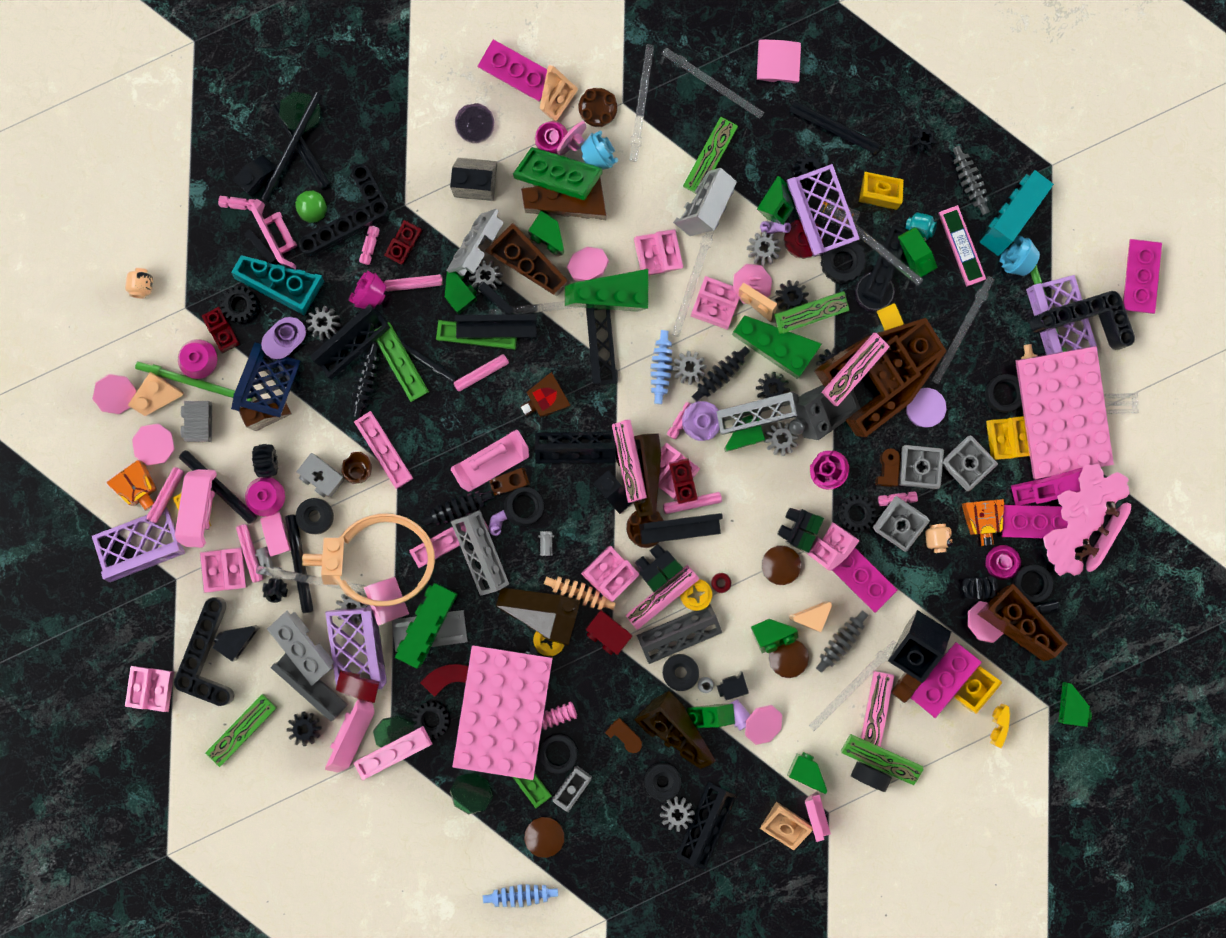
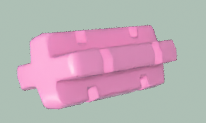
(235, 203)
(369, 245)
(673, 432)
(910, 497)

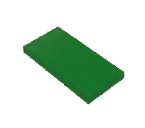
(557, 173)

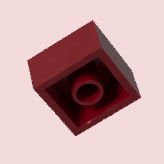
(608, 632)

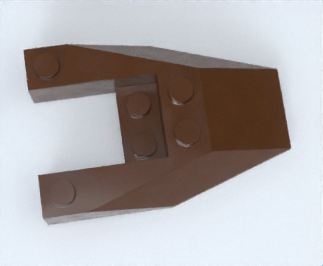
(897, 374)

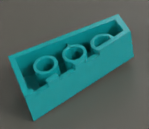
(1016, 212)
(285, 285)

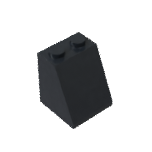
(473, 179)
(920, 646)

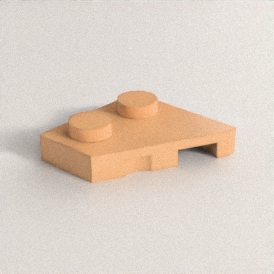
(556, 93)
(759, 302)
(153, 395)

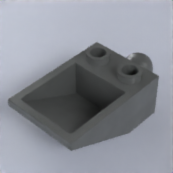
(819, 416)

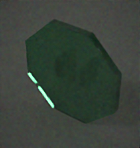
(293, 108)
(391, 729)
(471, 793)

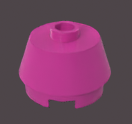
(368, 291)
(197, 359)
(829, 470)
(265, 496)

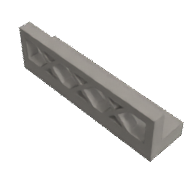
(483, 552)

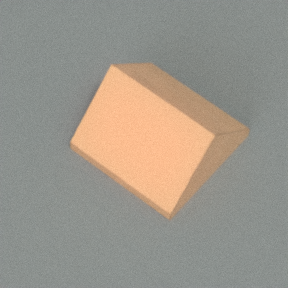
(814, 616)
(786, 826)

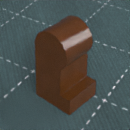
(890, 469)
(509, 481)
(905, 687)
(625, 734)

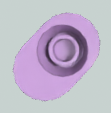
(283, 337)

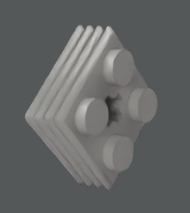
(966, 450)
(909, 473)
(903, 535)

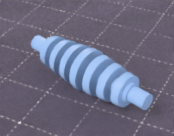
(661, 367)
(521, 895)

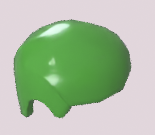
(311, 206)

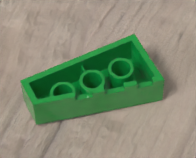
(613, 292)
(785, 349)
(426, 625)

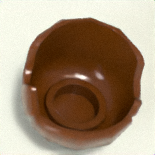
(356, 468)

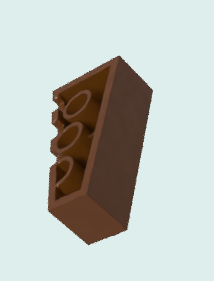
(555, 203)
(524, 257)
(1023, 623)

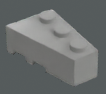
(708, 204)

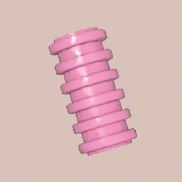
(559, 715)

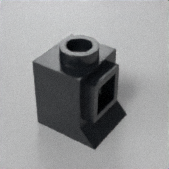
(733, 687)

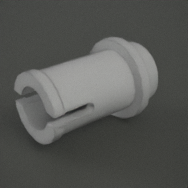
(546, 543)
(264, 557)
(702, 681)

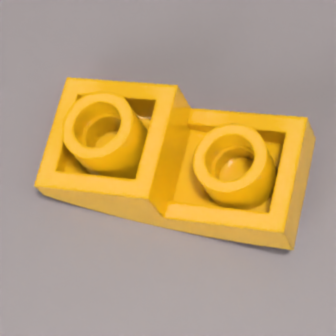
(890, 317)
(1002, 718)

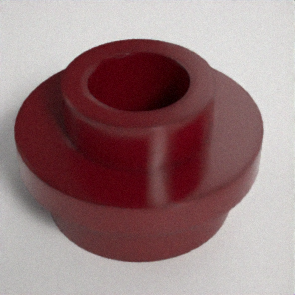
(726, 578)

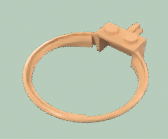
(333, 551)

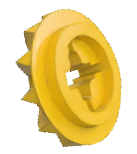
(705, 599)
(544, 648)

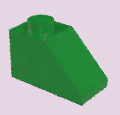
(917, 252)
(745, 437)
(1073, 707)
(807, 772)

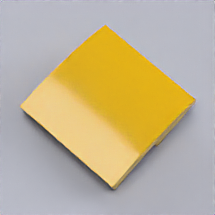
(1007, 438)

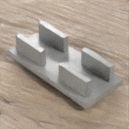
(468, 255)
(451, 632)
(292, 637)

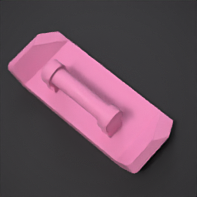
(257, 210)
(491, 461)
(195, 508)
(350, 736)

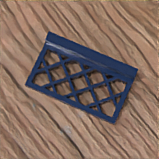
(254, 365)

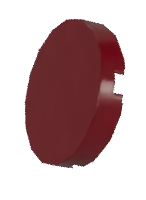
(797, 242)

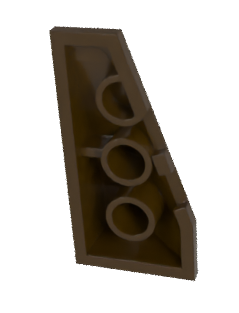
(650, 458)
(543, 612)
(672, 724)

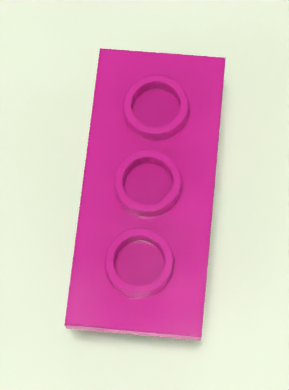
(514, 69)
(1142, 276)
(1031, 521)
(865, 580)
(946, 680)

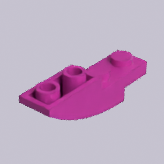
(1046, 488)

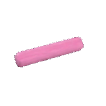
(413, 283)
(481, 372)
(165, 495)
(703, 500)
(249, 552)

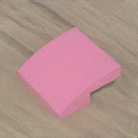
(778, 61)
(658, 252)
(715, 303)
(669, 454)
(833, 547)
(222, 570)
(610, 574)
(385, 591)
(149, 688)
(817, 816)

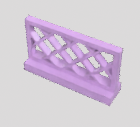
(805, 214)
(1039, 304)
(138, 562)
(372, 641)

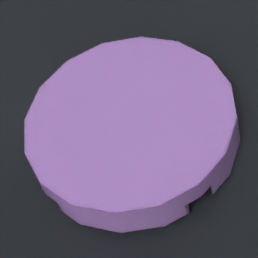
(926, 408)
(701, 420)

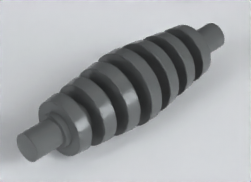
(971, 180)
(857, 622)

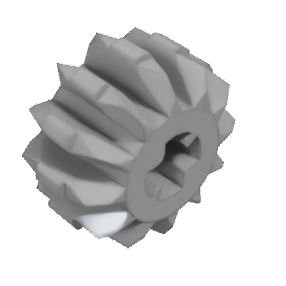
(771, 251)
(488, 269)
(315, 321)
(696, 369)
(785, 445)
(345, 605)
(682, 809)

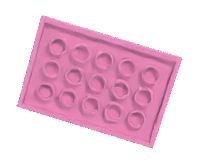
(1064, 411)
(502, 712)

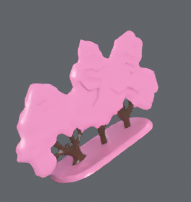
(1085, 515)

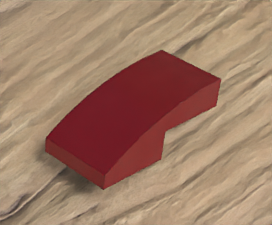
(403, 242)
(220, 330)
(683, 481)
(357, 687)

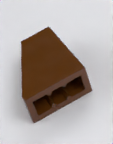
(257, 420)

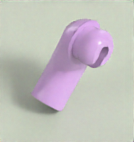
(773, 227)
(496, 523)

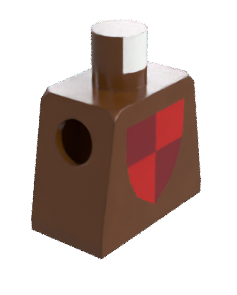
(545, 398)

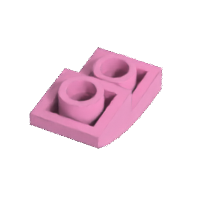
(275, 534)

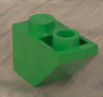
(777, 202)
(547, 231)
(457, 293)
(772, 634)
(712, 715)

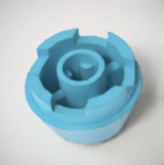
(598, 151)
(1020, 257)

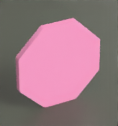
(572, 137)
(587, 264)
(753, 276)
(113, 393)
(153, 444)
(980, 627)
(763, 724)

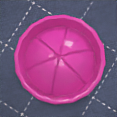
(550, 136)
(1003, 562)

